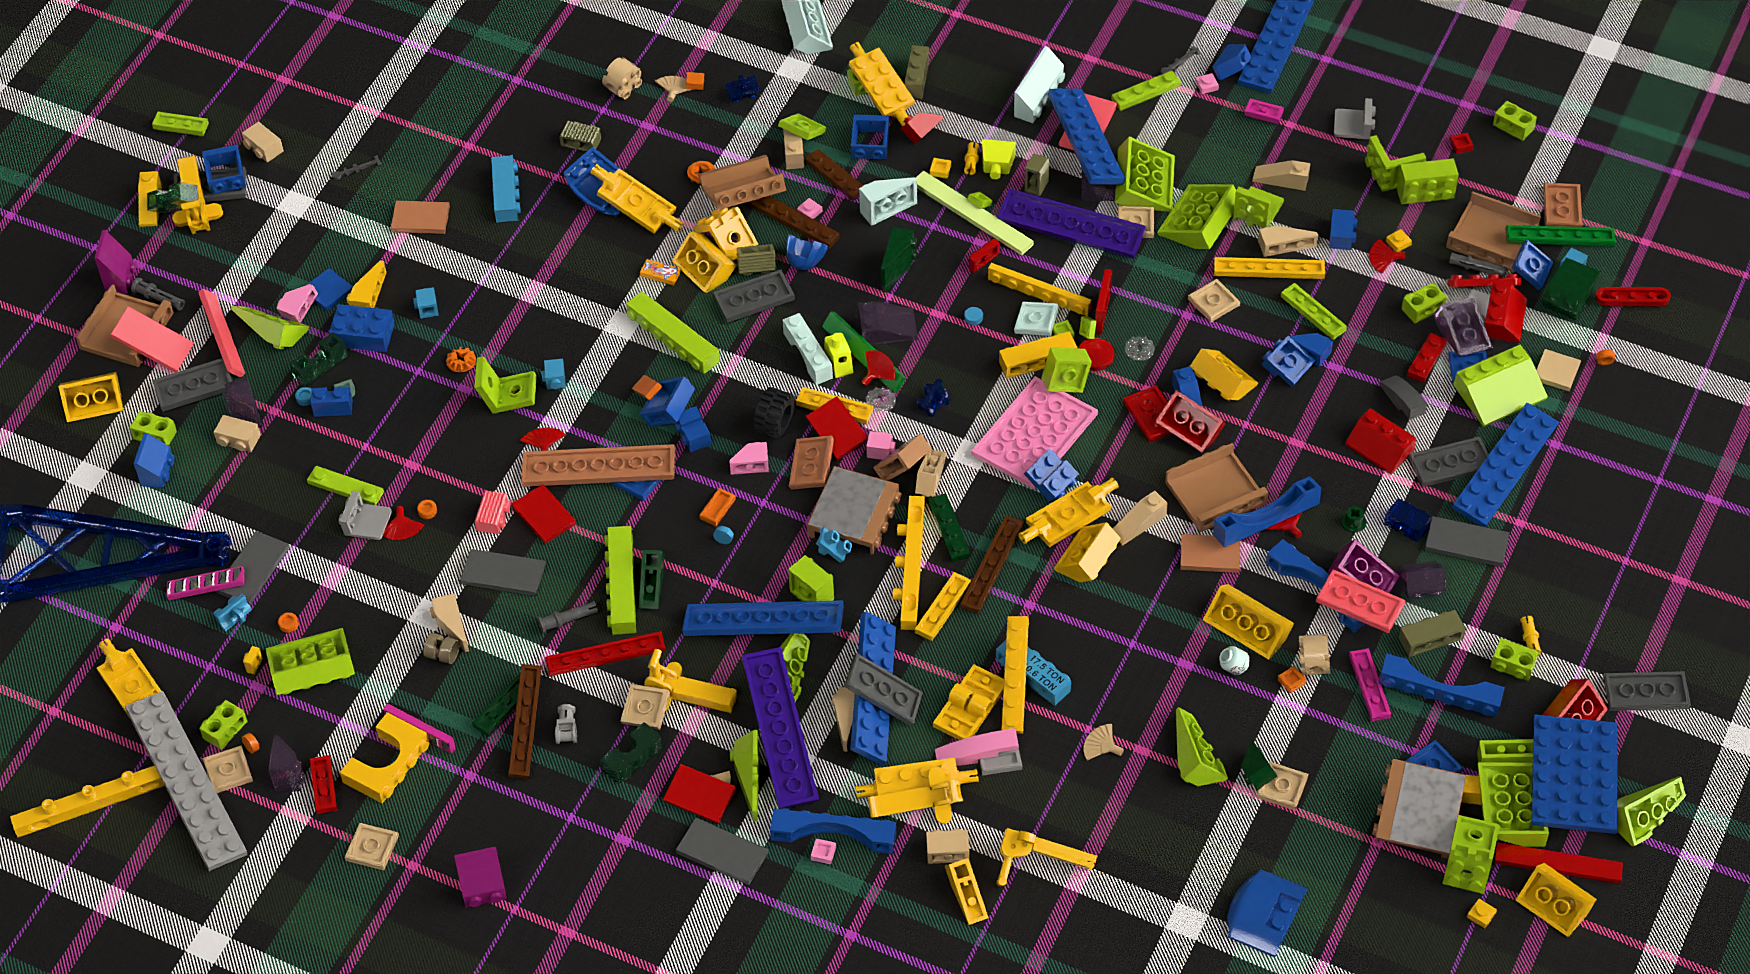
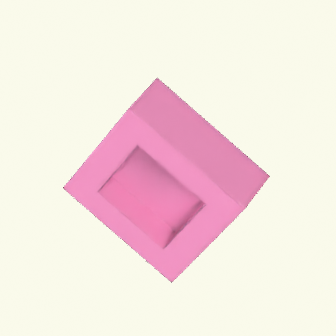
(1207, 83)
(810, 208)
(823, 851)

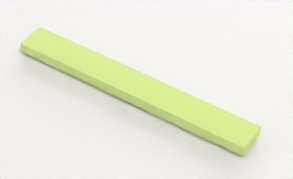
(973, 214)

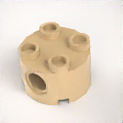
(622, 77)
(1314, 654)

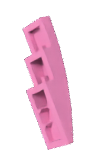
(978, 747)

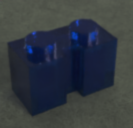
(1408, 519)

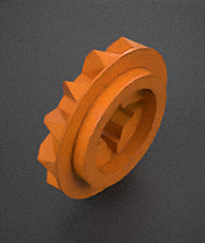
(695, 168)
(458, 365)

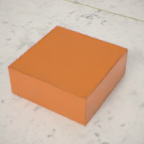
(695, 80)
(1292, 679)

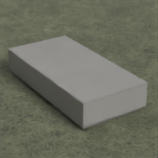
(1005, 762)

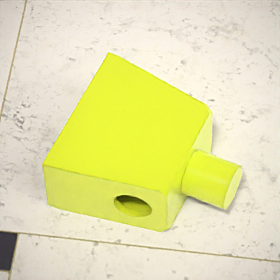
(997, 157)
(835, 348)

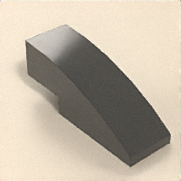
(1404, 396)

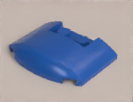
(586, 185)
(1264, 911)

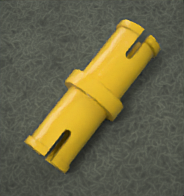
(971, 158)
(1530, 634)

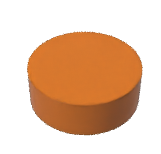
(1605, 357)
(427, 509)
(288, 622)
(250, 743)

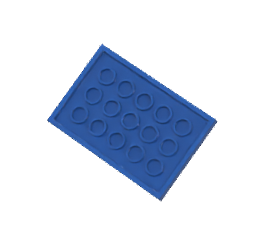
(1574, 774)

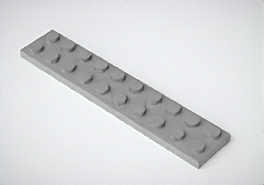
(186, 781)

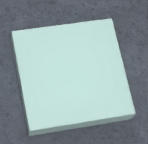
(1036, 318)

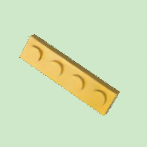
(814, 399)
(942, 606)

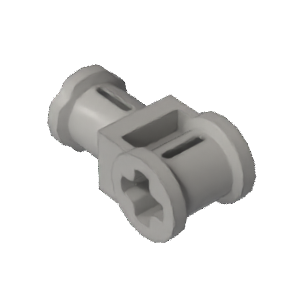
(566, 725)

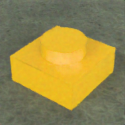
(940, 168)
(1398, 240)
(252, 660)
(1481, 913)

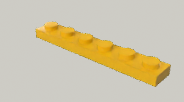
(1269, 268)
(1039, 289)
(1015, 673)

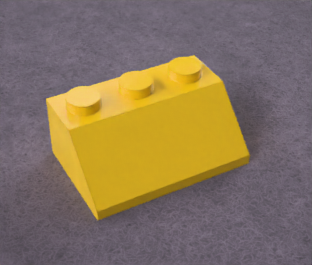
(703, 262)
(1222, 374)
(91, 397)
(1088, 552)
(1555, 899)

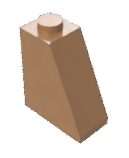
(902, 458)

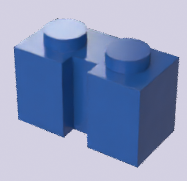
(1342, 229)
(331, 402)
(693, 430)

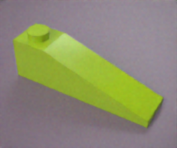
(271, 327)
(795, 653)
(1194, 753)
(747, 768)
(1646, 809)

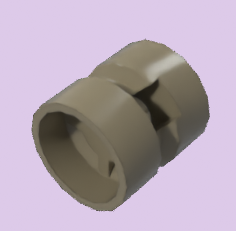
(441, 648)

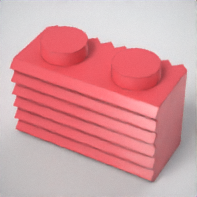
(492, 512)

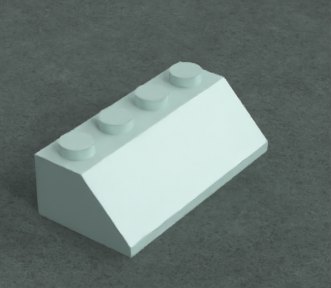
(807, 25)
(1034, 88)

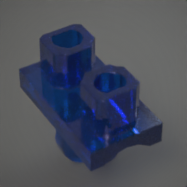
(742, 87)
(935, 397)

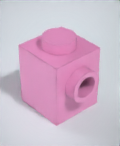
(880, 445)

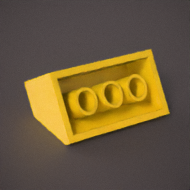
(1248, 621)

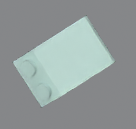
(886, 198)

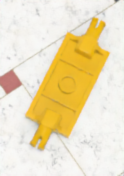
(881, 82)
(636, 200)
(1069, 513)
(126, 675)
(912, 776)

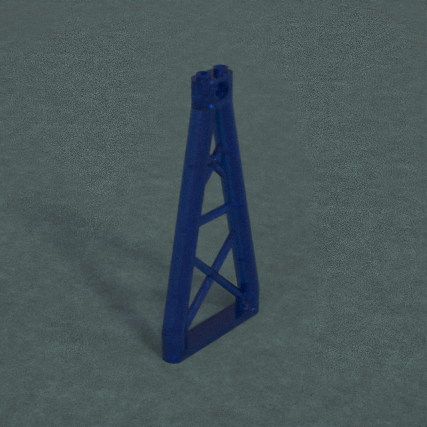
(206, 550)

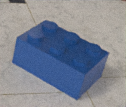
(363, 327)

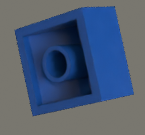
(153, 462)

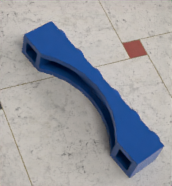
(1237, 526)
(1290, 562)
(1403, 676)
(792, 825)

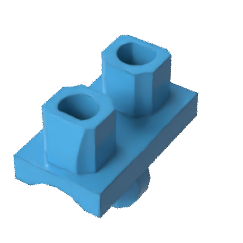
(831, 544)
(233, 612)

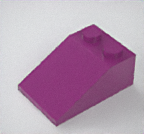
(114, 264)
(1364, 566)
(480, 877)

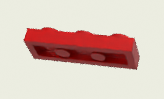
(1427, 357)
(323, 784)

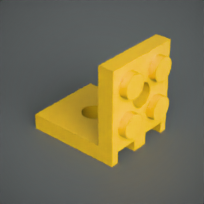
(722, 225)

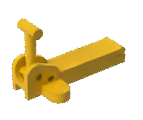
(194, 213)
(688, 689)
(936, 795)
(1021, 843)

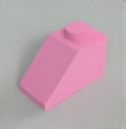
(297, 303)
(750, 459)

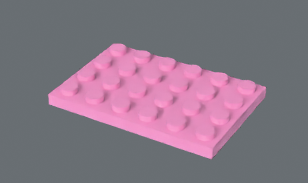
(1031, 427)

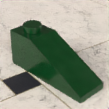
(651, 579)

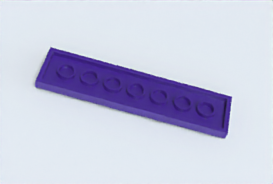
(1071, 223)
(780, 728)

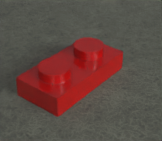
(984, 255)

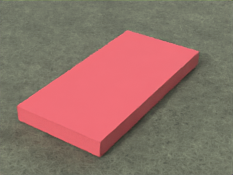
(1103, 111)
(152, 339)
(1360, 601)

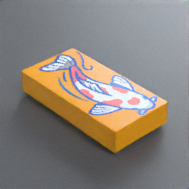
(660, 272)

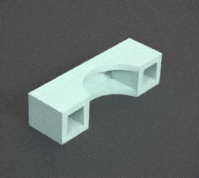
(816, 361)

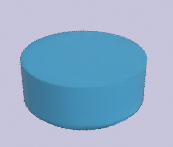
(973, 316)
(303, 396)
(723, 535)

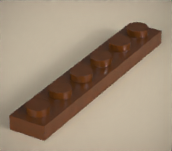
(795, 220)
(991, 565)
(524, 721)

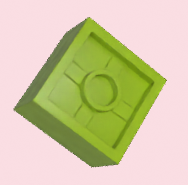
(1066, 370)
(810, 581)

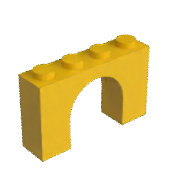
(380, 782)

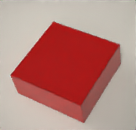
(1461, 143)

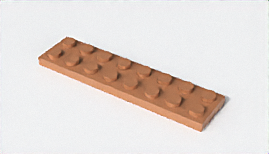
(598, 465)

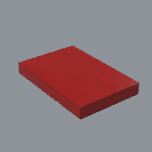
(1103, 301)
(1145, 409)
(837, 421)
(543, 513)
(699, 793)

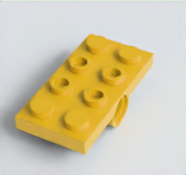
(969, 703)

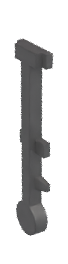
(1180, 61)
(337, 175)

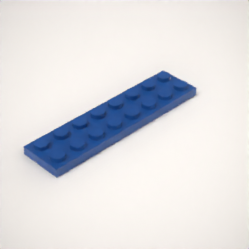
(1275, 44)
(1086, 136)
(1505, 465)
(763, 618)
(870, 722)

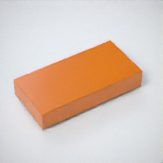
(647, 387)
(717, 507)

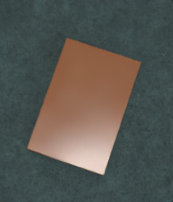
(1562, 205)
(420, 217)
(811, 462)
(1207, 554)

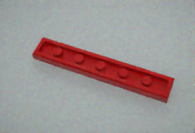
(604, 653)
(1563, 863)

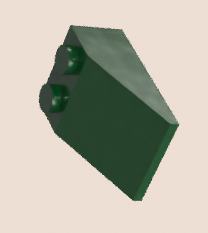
(898, 256)
(1570, 288)

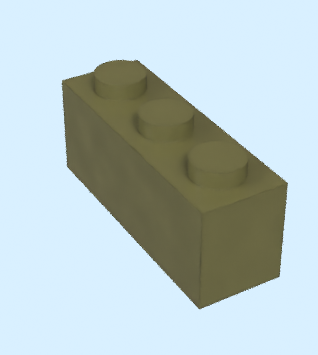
(917, 71)
(1431, 633)

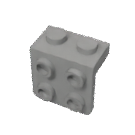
(1355, 123)
(363, 519)

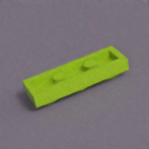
(180, 123)

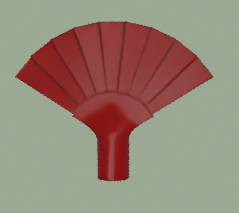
(1381, 256)
(878, 367)
(542, 437)
(1288, 525)
(401, 526)

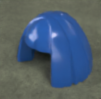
(804, 254)

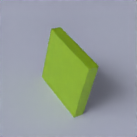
(802, 126)

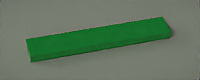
(1560, 235)
(858, 346)

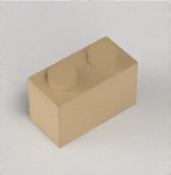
(262, 142)
(237, 433)
(947, 846)

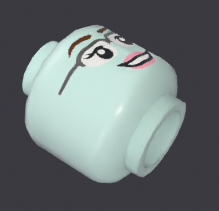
(1234, 660)

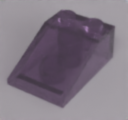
(886, 323)
(1463, 327)

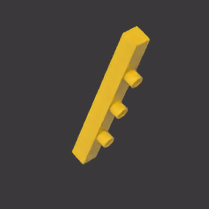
(911, 562)
(86, 801)

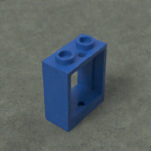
(862, 123)
(229, 155)
(655, 410)

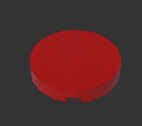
(1100, 353)

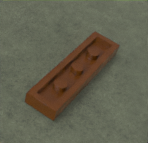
(834, 174)

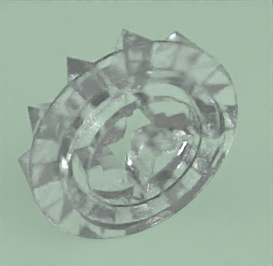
(1133, 352)
(878, 406)

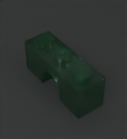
(171, 200)
(330, 352)
(621, 765)

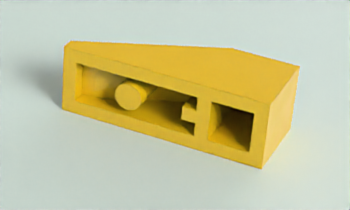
(147, 183)
(367, 289)
(966, 890)

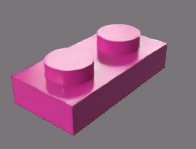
(1264, 111)

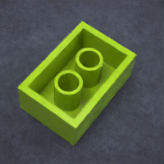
(1427, 181)

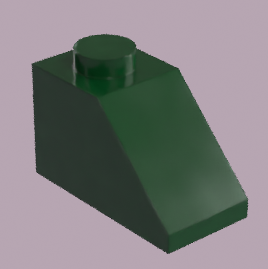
(1257, 767)

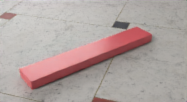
(221, 333)

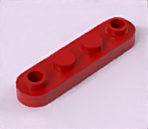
(1476, 280)
(1632, 296)

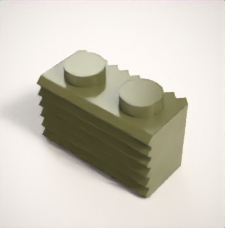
(580, 136)
(1036, 174)
(756, 259)

